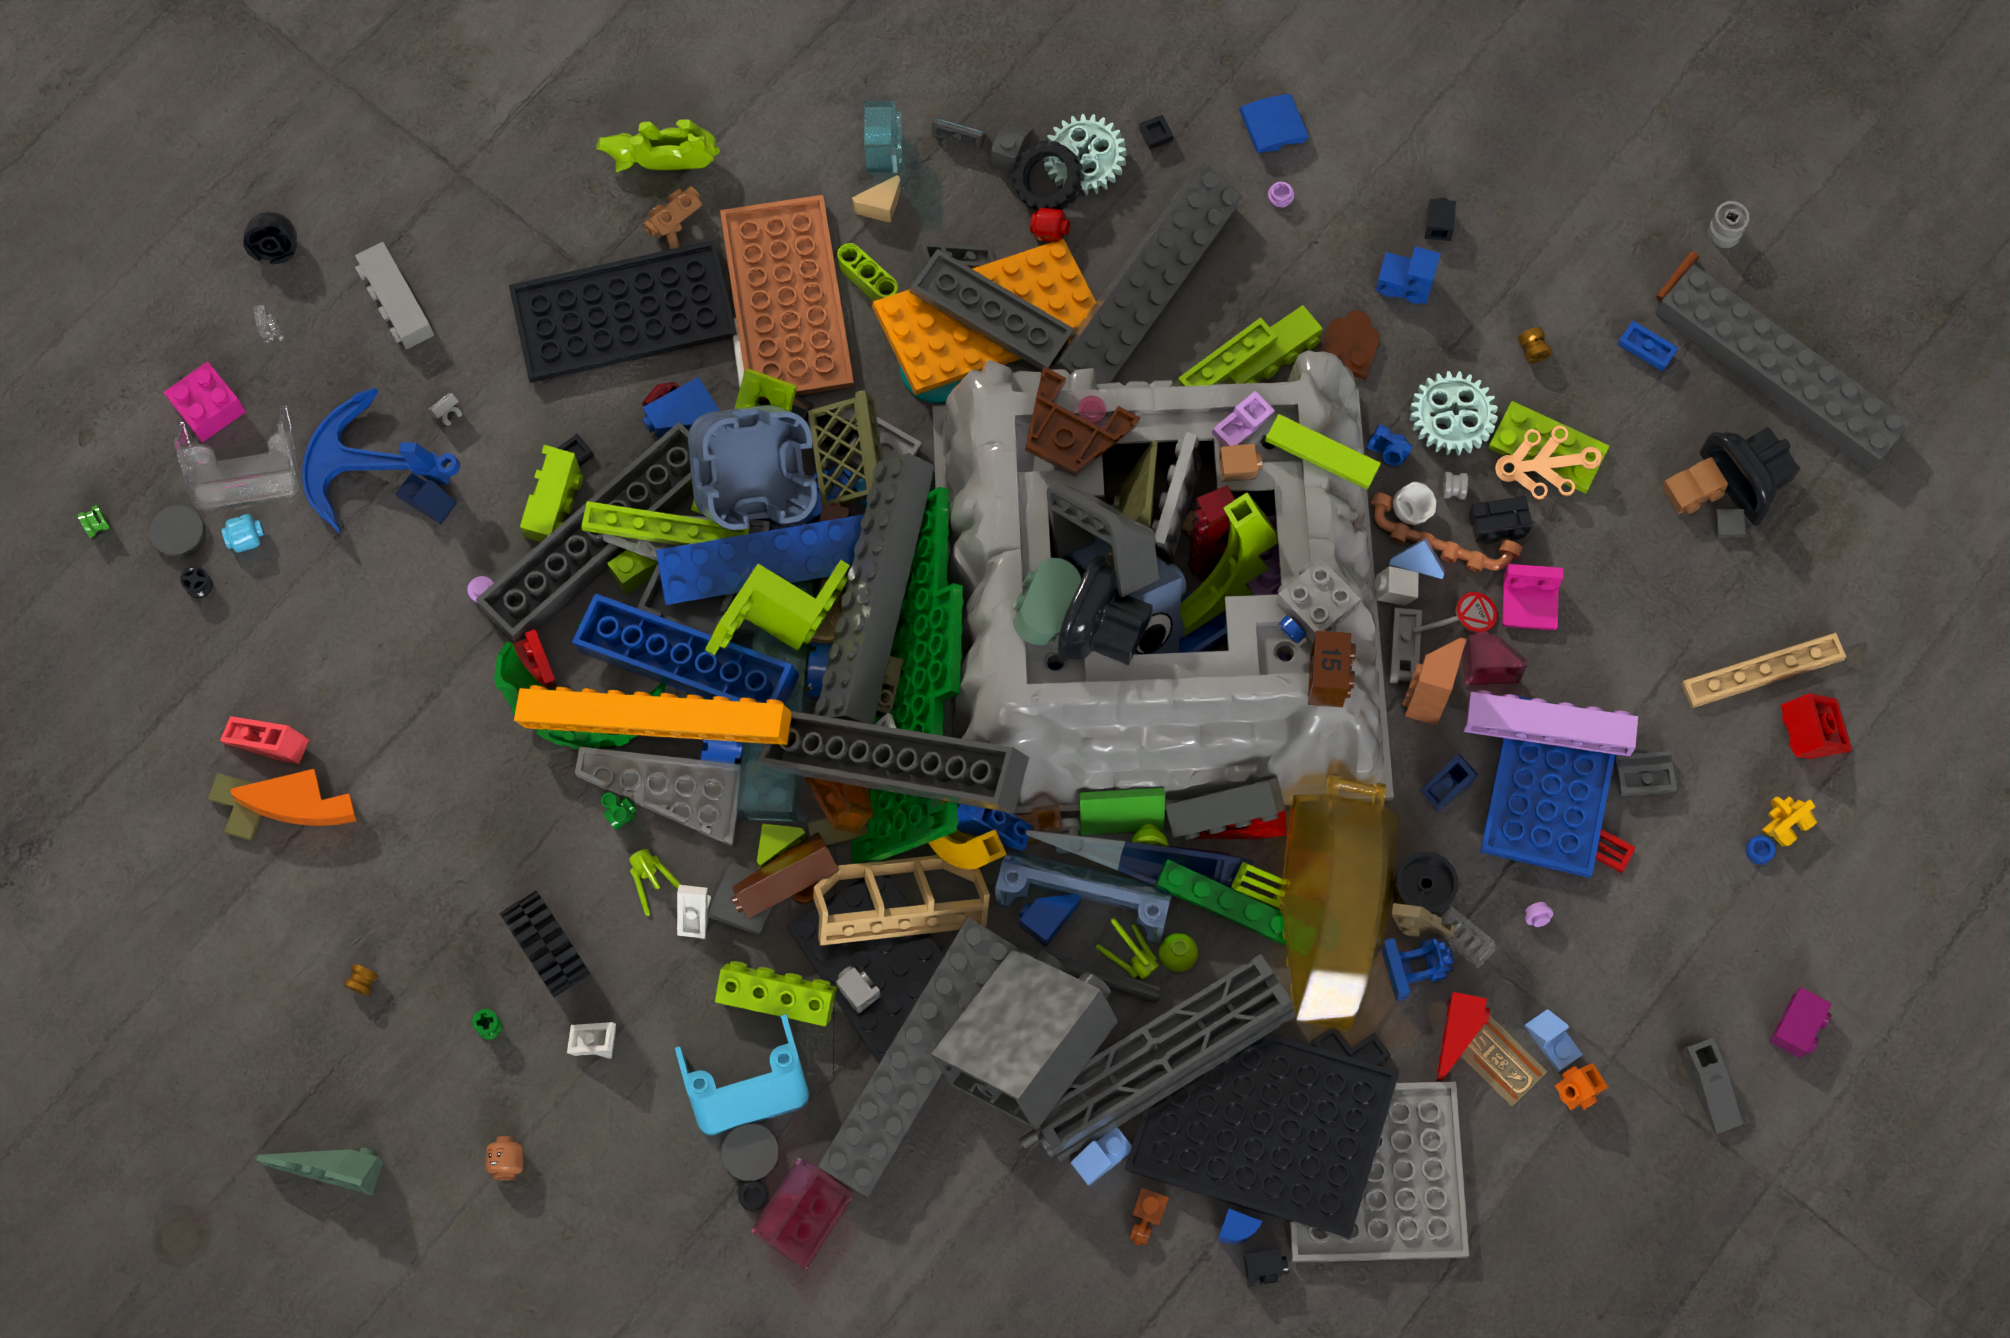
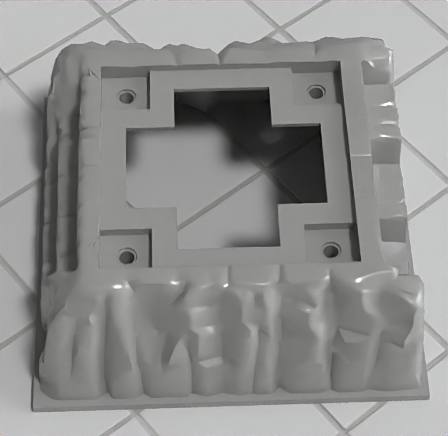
(1169, 716)

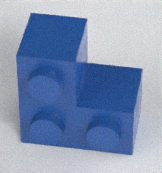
(1408, 276)

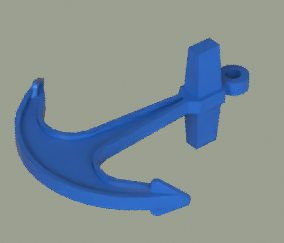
(329, 457)

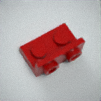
(534, 659)

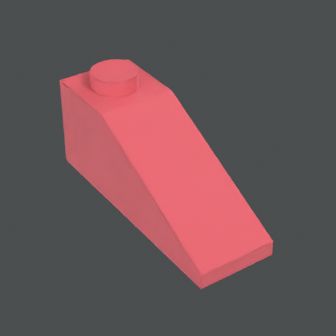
(266, 739)

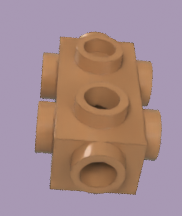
(667, 219)

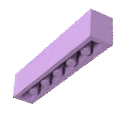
(1551, 723)

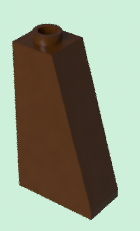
(784, 876)

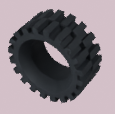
(545, 943)

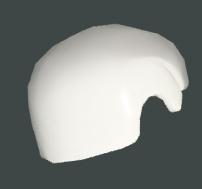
(1414, 503)

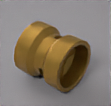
(1534, 345)

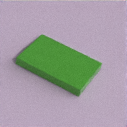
(1121, 810)

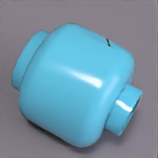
(242, 533)

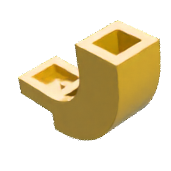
(969, 850)

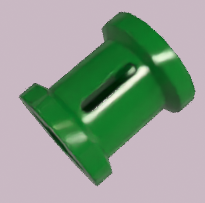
(479, 1021)

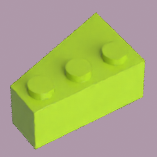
(552, 494)

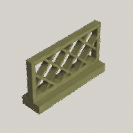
(868, 440)

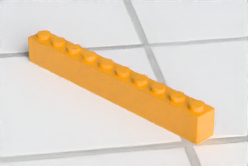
(653, 715)

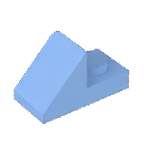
(1553, 1039)
(1101, 1156)

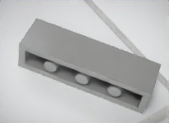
(394, 296)

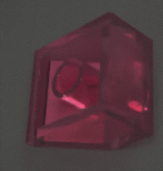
(1491, 661)

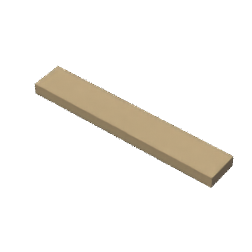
(1763, 670)

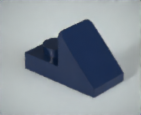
(426, 498)
(1449, 782)

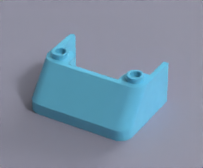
(751, 1099)

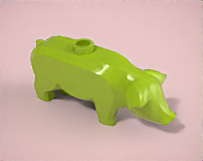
(662, 150)

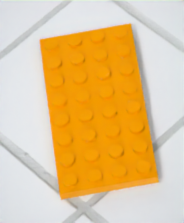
(942, 350)

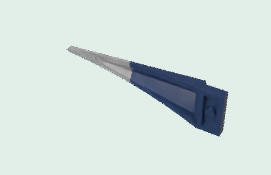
(1145, 859)

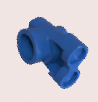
(1393, 446)

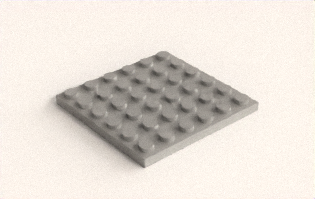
(1413, 1189)

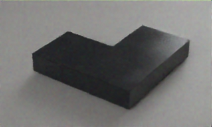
(1368, 1050)

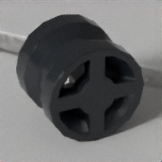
(191, 577)

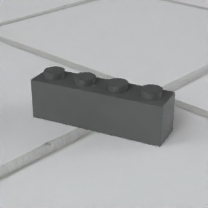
(1225, 807)

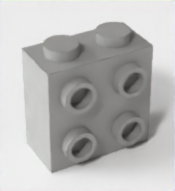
(1317, 599)

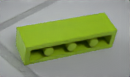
(1295, 334)

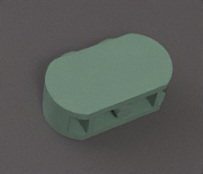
(1045, 600)

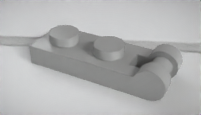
(1405, 644)

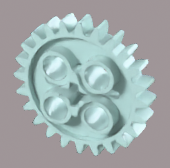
(1105, 163)
(1457, 434)

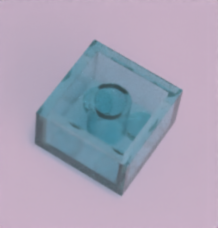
(882, 136)

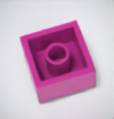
(204, 402)

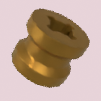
(361, 980)

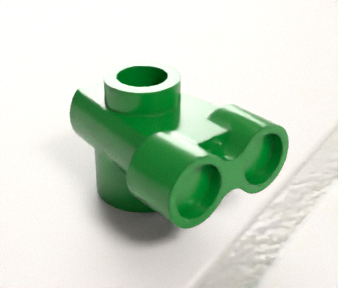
(618, 810)

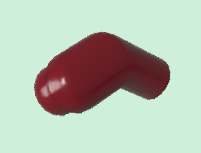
(659, 391)

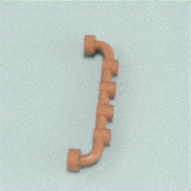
(1450, 551)

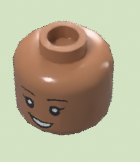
(504, 1158)

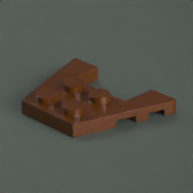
(1067, 438)

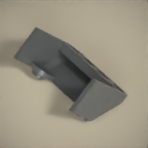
(1081, 516)

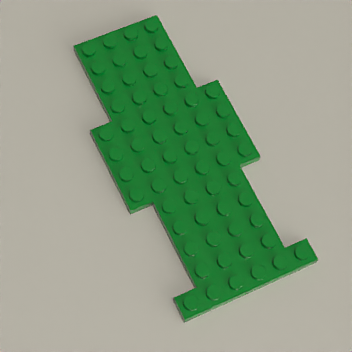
(930, 673)

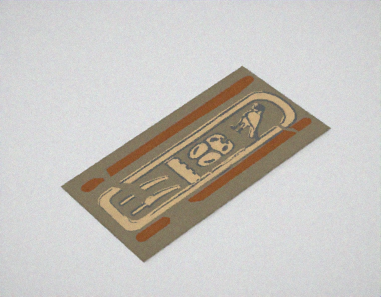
(1503, 1062)

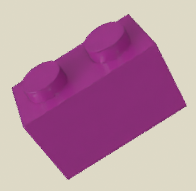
(1801, 1023)

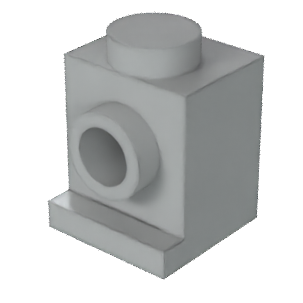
(857, 988)

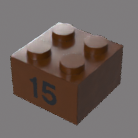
(1331, 669)

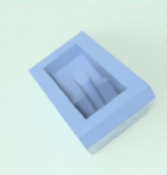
(1420, 559)

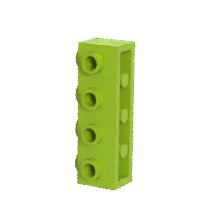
(775, 993)

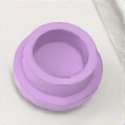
(1281, 194)
(478, 586)
(1538, 914)

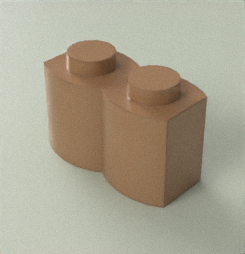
(1695, 486)

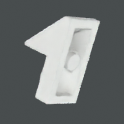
(692, 911)
(592, 1039)

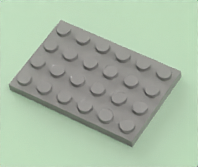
(1176, 502)

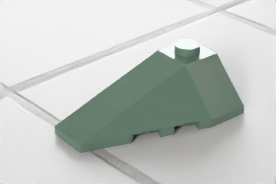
(337, 1167)

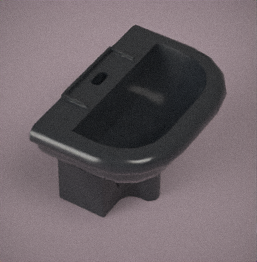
(1751, 468)
(1102, 619)

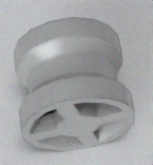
(1455, 485)

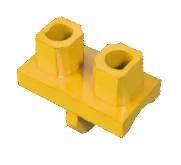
(1784, 815)

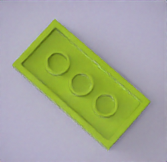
(1522, 419)

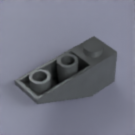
(1712, 1084)

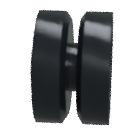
(1422, 871)

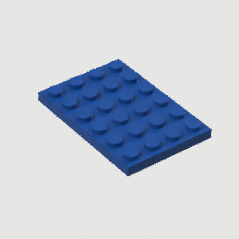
(1548, 805)

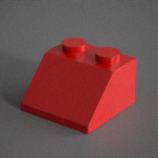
(1815, 726)

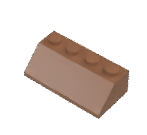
(1433, 683)

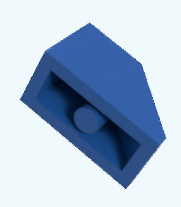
(1047, 916)

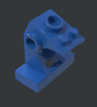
(1437, 958)

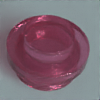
(1092, 409)

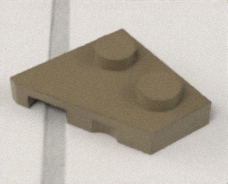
(1417, 920)

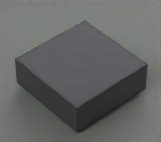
(1730, 523)

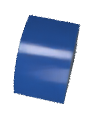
(1238, 1228)

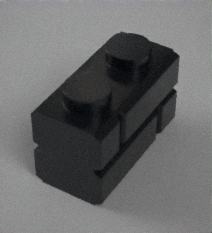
(1500, 519)

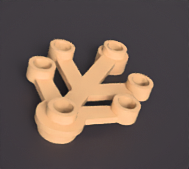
(1544, 463)

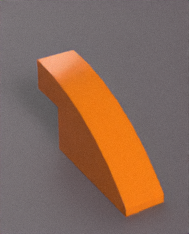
(295, 801)

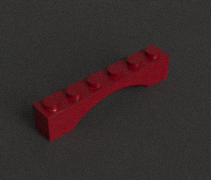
(1208, 527)

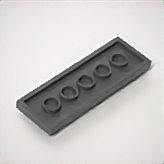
(991, 310)

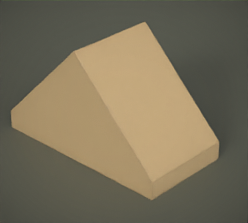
(879, 200)

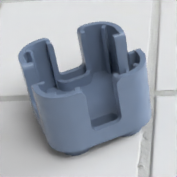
(751, 466)

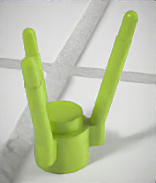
(645, 866)
(1143, 962)

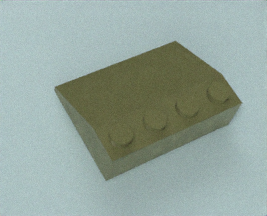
(1138, 491)

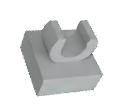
(443, 407)

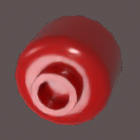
(1049, 225)

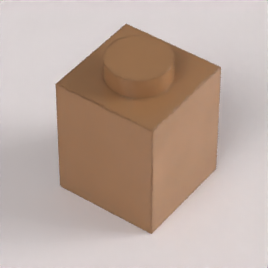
(1239, 462)

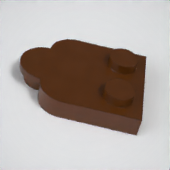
(1352, 342)

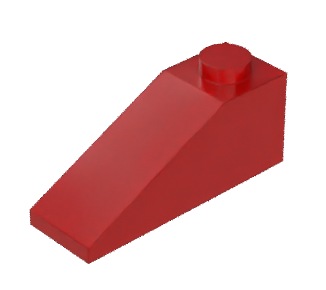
(1462, 1023)

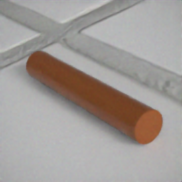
(1678, 274)

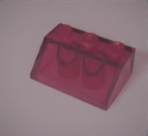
(802, 1213)

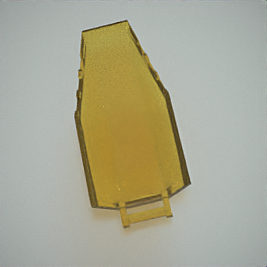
(1336, 898)

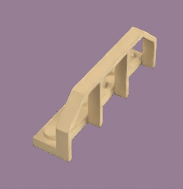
(902, 920)

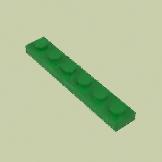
(1222, 901)

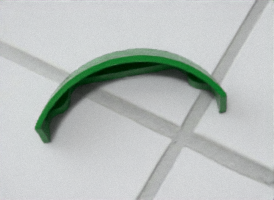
(512, 675)

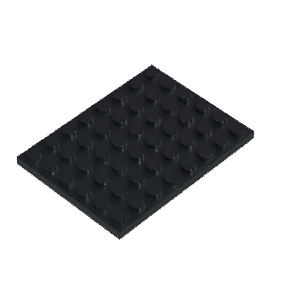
(1272, 1133)

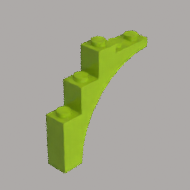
(1241, 562)

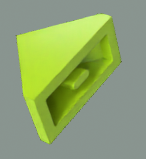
(776, 841)

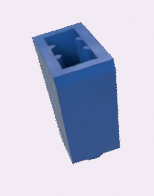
(681, 406)

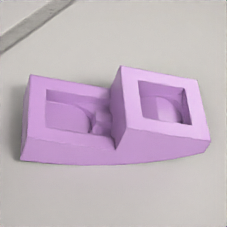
(1243, 420)

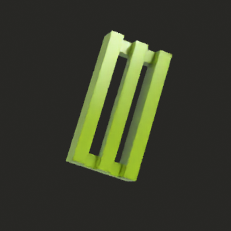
(1242, 877)

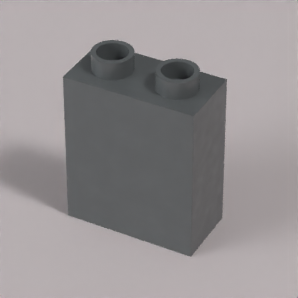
(1026, 1036)

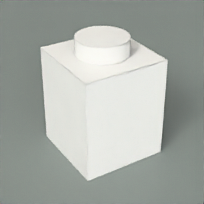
(1396, 586)

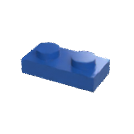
(1647, 346)

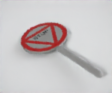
(1473, 611)

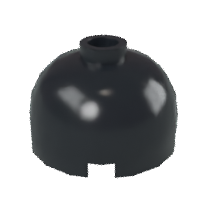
(270, 238)

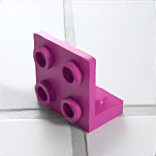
(1531, 596)

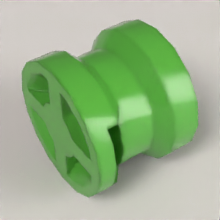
(91, 523)

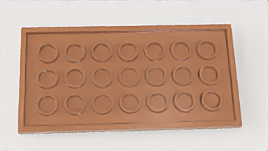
(787, 294)

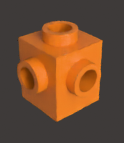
(1581, 1086)

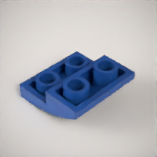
(1273, 123)

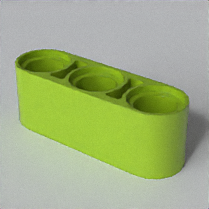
(865, 265)

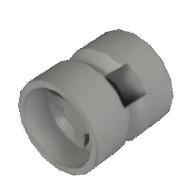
(1728, 224)

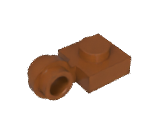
(1149, 1209)

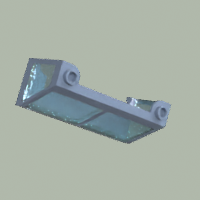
(1024, 870)

